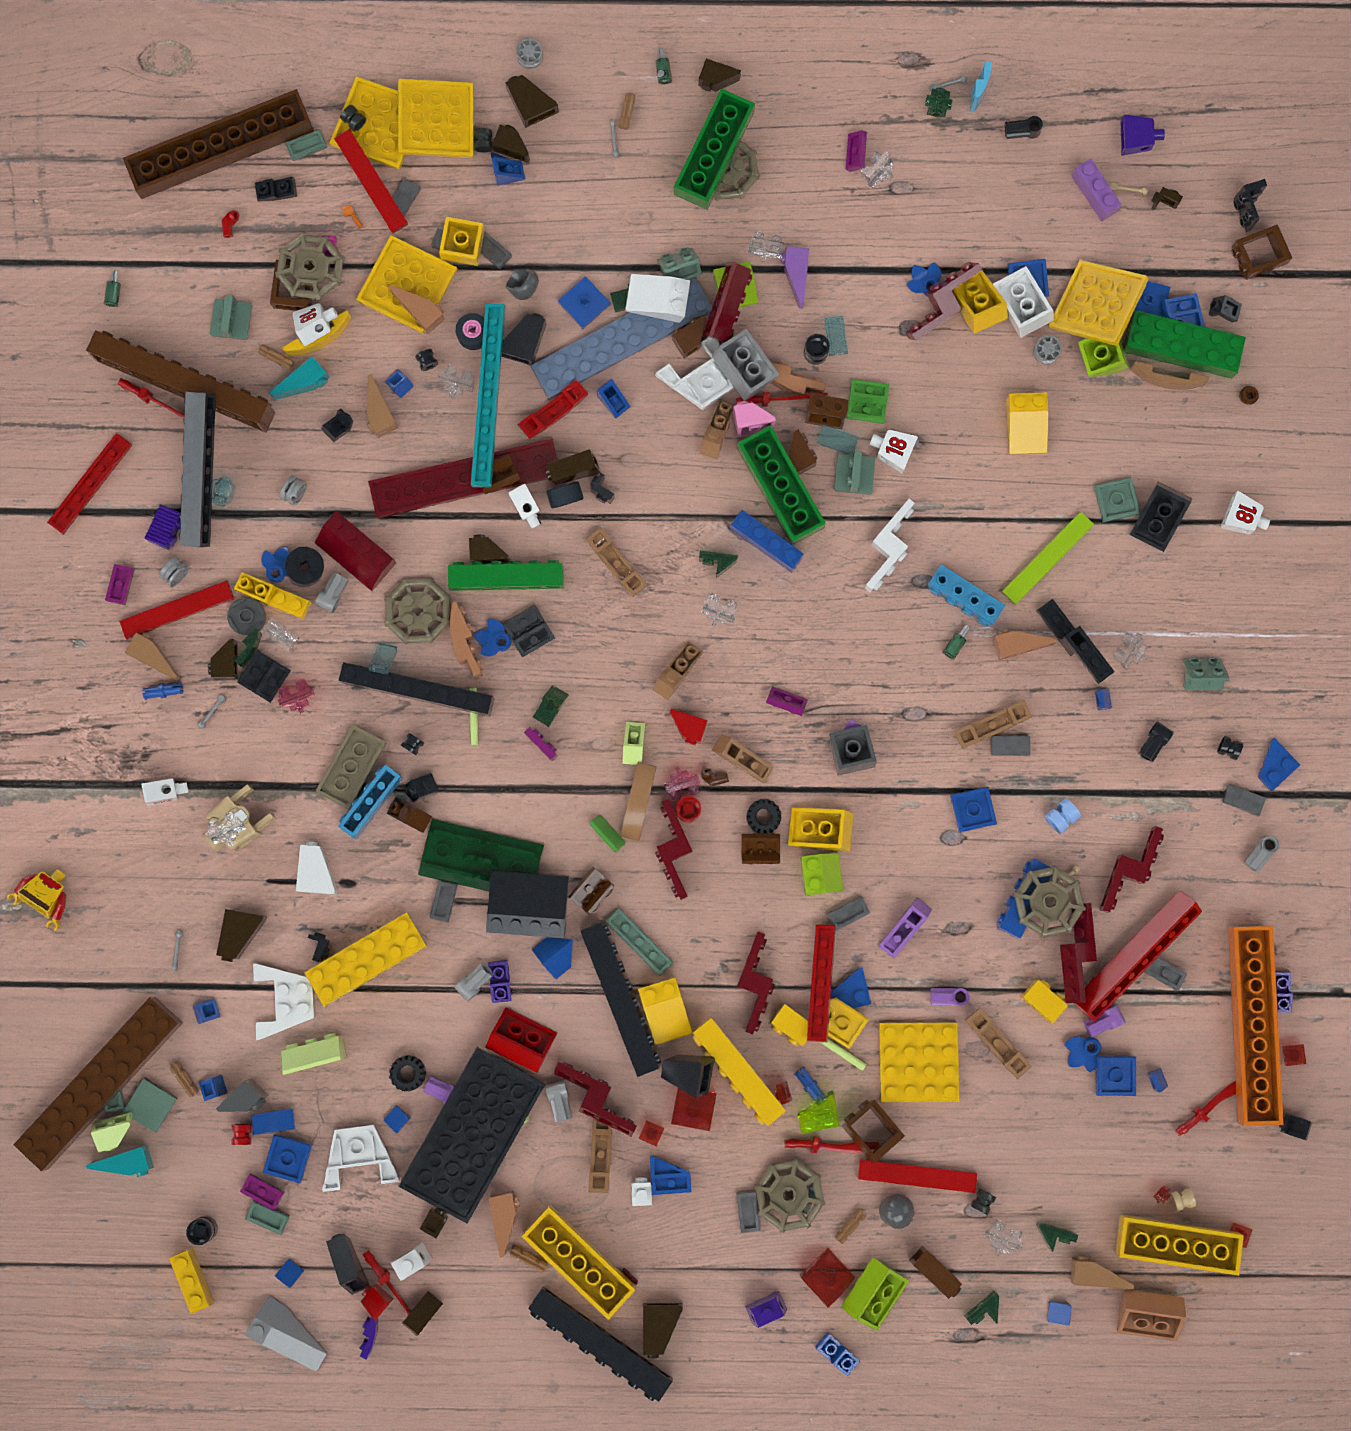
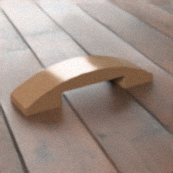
(1145, 372)
(616, 562)
(993, 724)
(638, 801)
(998, 1043)
(600, 1158)

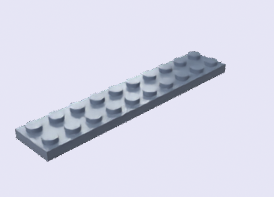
(613, 344)

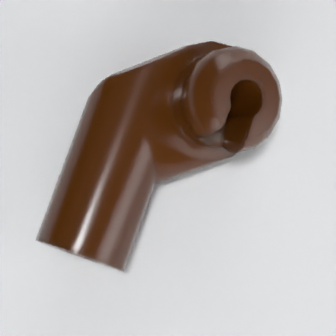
(713, 779)

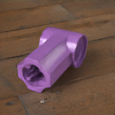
(946, 996)
(1109, 1019)
(438, 1089)

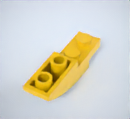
(272, 596)

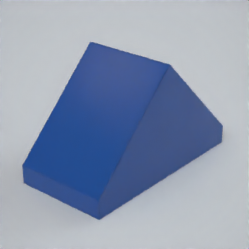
(612, 398)

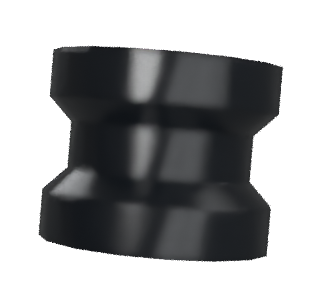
(426, 360)
(412, 744)

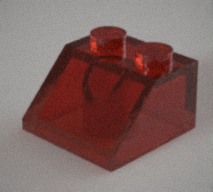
(693, 1111)
(827, 1277)

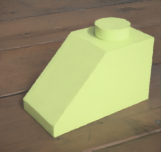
(633, 743)
(110, 1131)

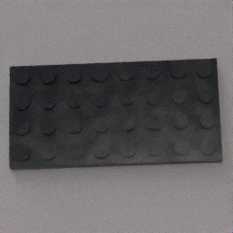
(471, 1135)

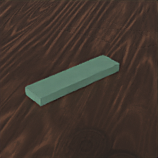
(639, 941)

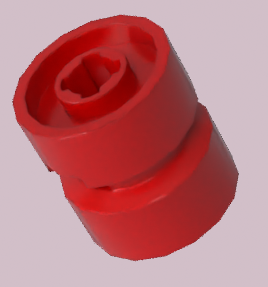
(688, 809)

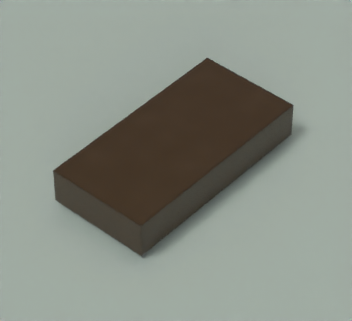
(422, 1313)

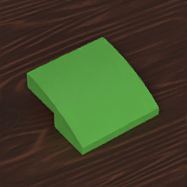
(867, 401)

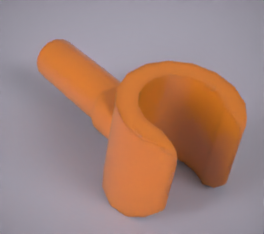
(347, 211)

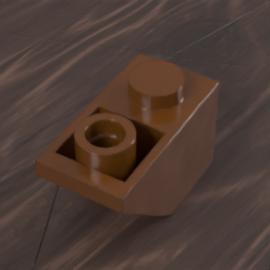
(690, 337)
(800, 454)
(409, 814)

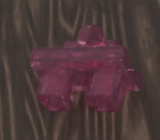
(287, 698)
(690, 781)

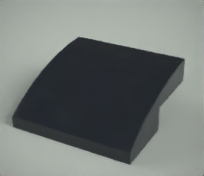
(528, 630)
(263, 676)

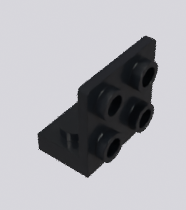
(1245, 201)

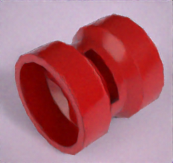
(241, 1134)

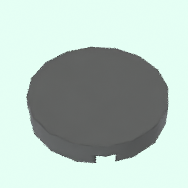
(246, 615)

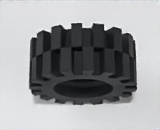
(772, 808)
(407, 1061)

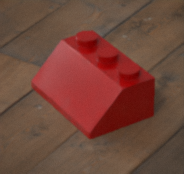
(521, 1040)

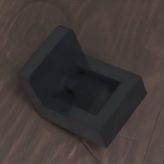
(338, 425)
(601, 493)
(421, 787)
(321, 951)
(1296, 1126)

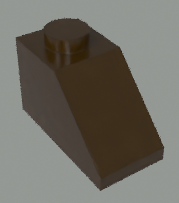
(717, 76)
(510, 143)
(485, 550)
(223, 663)

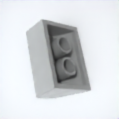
(745, 364)

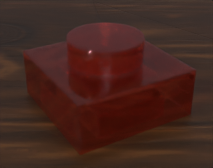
(1294, 1054)
(783, 1093)
(651, 1133)
(1242, 1230)

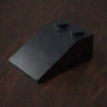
(1161, 516)

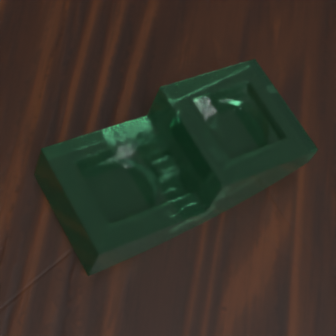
(252, 642)

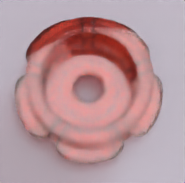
(1162, 1194)

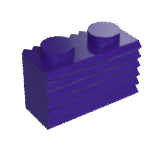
(164, 528)

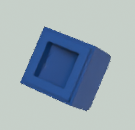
(399, 383)
(1103, 699)
(206, 1011)
(1157, 1080)
(213, 1087)
(397, 1119)
(289, 1273)
(1059, 1313)

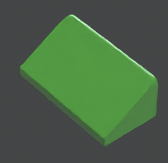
(607, 833)

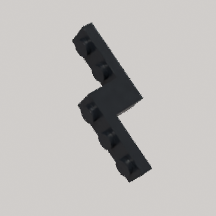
(1075, 641)

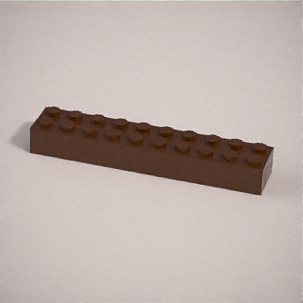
(218, 144)
(179, 380)
(98, 1084)

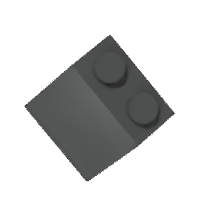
(852, 750)
(244, 1098)

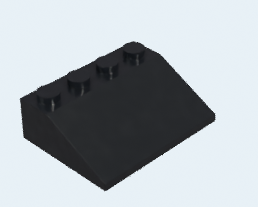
(527, 904)

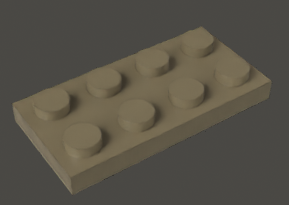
(350, 767)

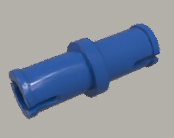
(162, 690)
(809, 1084)

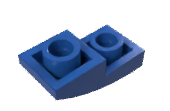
(273, 1122)
(837, 1354)

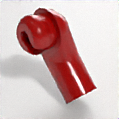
(228, 222)

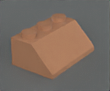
(1151, 1315)

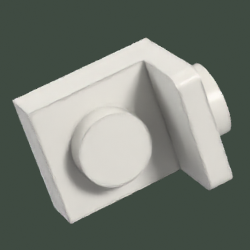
(641, 1192)

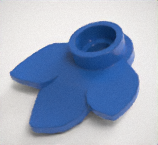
(924, 278)
(275, 562)
(490, 638)
(1080, 1054)

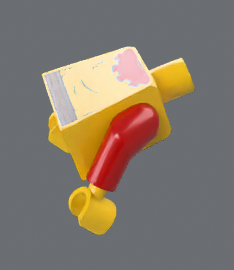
(43, 894)

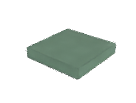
(1117, 499)
(150, 1105)

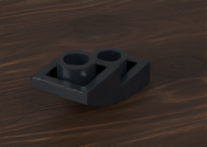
(275, 190)

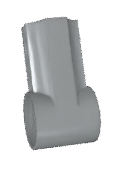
(330, 596)
(1260, 854)
(471, 984)
(558, 1096)

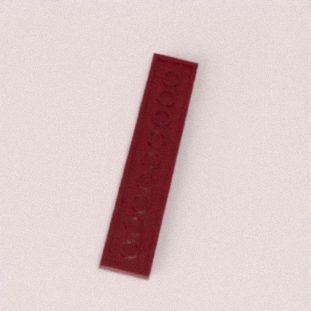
(453, 480)

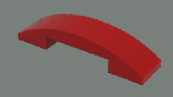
(553, 411)

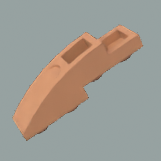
(796, 383)
(461, 633)

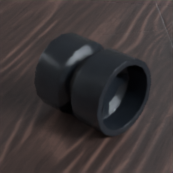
(816, 349)
(201, 1230)

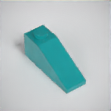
(303, 379)
(127, 1163)

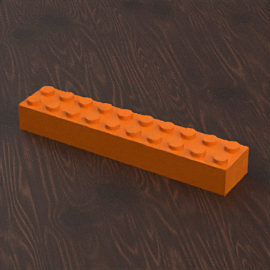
(1255, 1025)

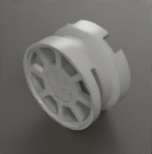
(529, 53)
(1047, 349)
(293, 490)
(173, 571)

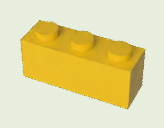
(191, 1280)

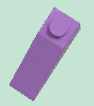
(796, 271)
(905, 927)

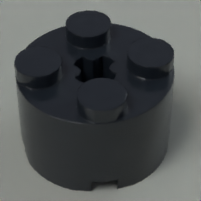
(299, 557)

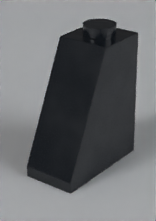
(524, 339)
(689, 1073)
(346, 1264)

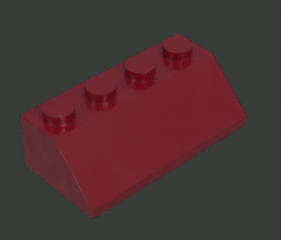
(727, 302)
(354, 551)

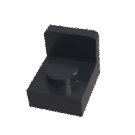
(1226, 308)

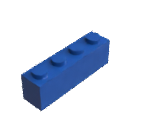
(766, 541)
(1008, 921)

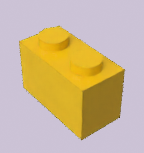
(1044, 1000)
(791, 1024)

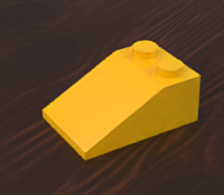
(980, 302)
(1027, 423)
(821, 829)
(665, 1011)

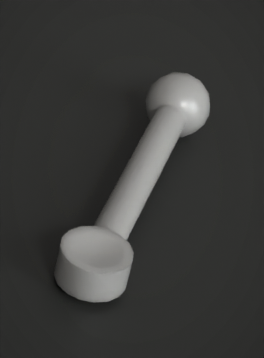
(963, 79)
(615, 153)
(221, 699)
(178, 934)

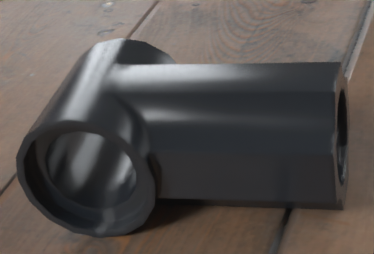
(1021, 128)
(1158, 737)

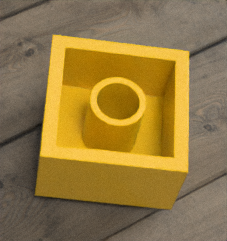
(461, 241)

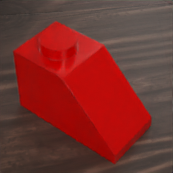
(689, 726)
(375, 1300)

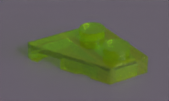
(819, 1115)

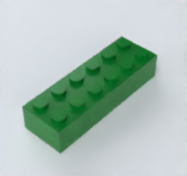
(714, 149)
(1184, 344)
(781, 485)

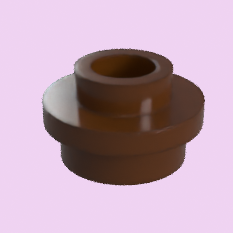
(1254, 395)

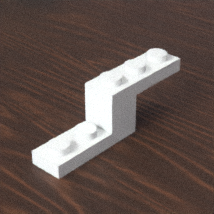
(890, 546)

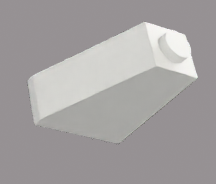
(314, 871)

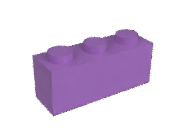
(1096, 189)

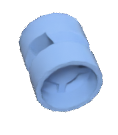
(1062, 816)

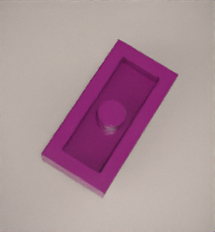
(856, 151)
(119, 584)
(786, 701)
(536, 737)
(262, 1192)

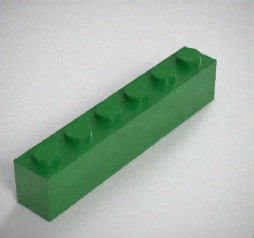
(505, 576)

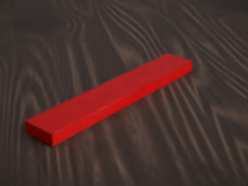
(371, 181)
(89, 483)
(176, 609)
(821, 983)
(917, 1176)

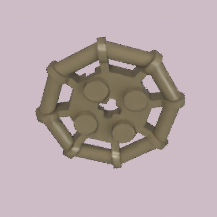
(737, 172)
(314, 276)
(409, 618)
(1038, 904)
(800, 1192)

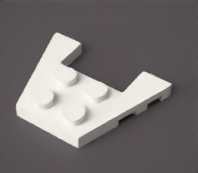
(703, 384)
(292, 1000)
(357, 1148)

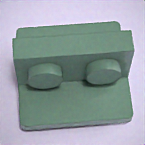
(681, 264)
(230, 318)
(854, 473)
(1204, 674)

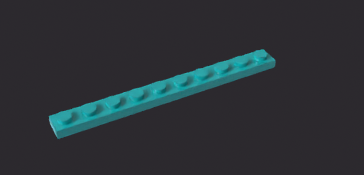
(488, 395)

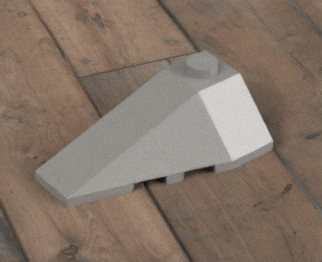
(283, 1333)

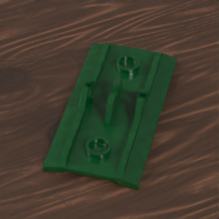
(469, 855)

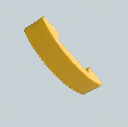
(295, 347)

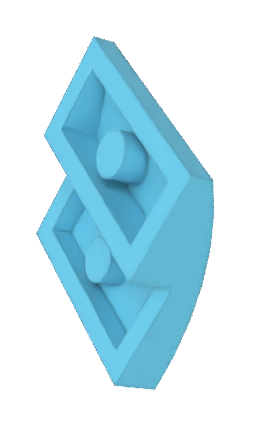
(980, 86)

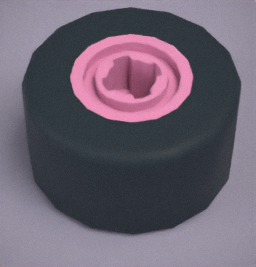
(473, 339)
(564, 494)

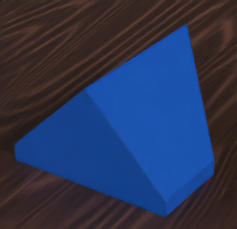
(507, 170)
(555, 955)

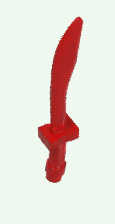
(145, 395)
(765, 399)
(1200, 1114)
(816, 1145)
(384, 1277)

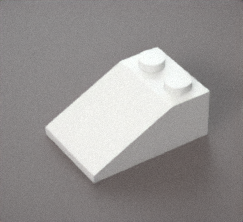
(658, 296)
(1025, 302)

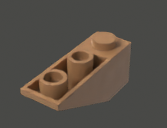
(717, 429)
(677, 670)

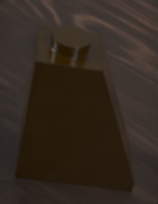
(530, 101)
(573, 467)
(237, 933)
(658, 1326)

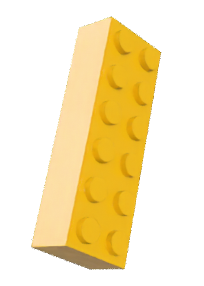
(365, 959)
(739, 1072)
(1179, 1245)
(579, 1262)

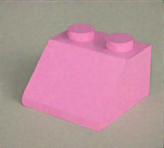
(751, 419)

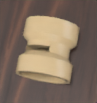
(1183, 1199)

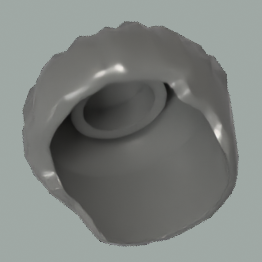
(522, 284)
(896, 1211)

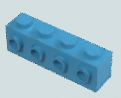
(966, 596)
(370, 802)

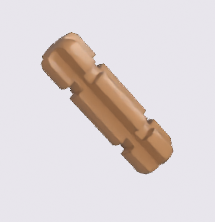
(627, 111)
(276, 357)
(184, 1079)
(850, 1226)
(528, 1259)

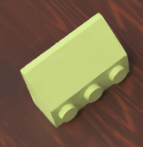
(313, 1053)

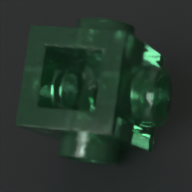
(938, 102)

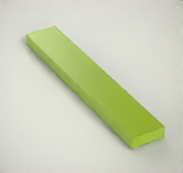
(1047, 558)

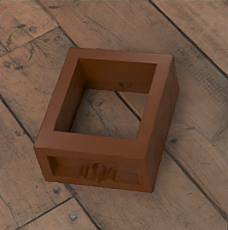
(1278, 245)
(286, 303)
(826, 407)
(884, 1147)
(936, 1272)

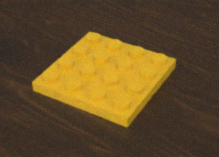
(435, 118)
(380, 131)
(408, 270)
(1098, 302)
(919, 1062)

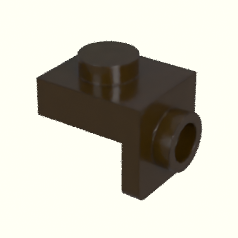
(1168, 197)
(434, 1222)

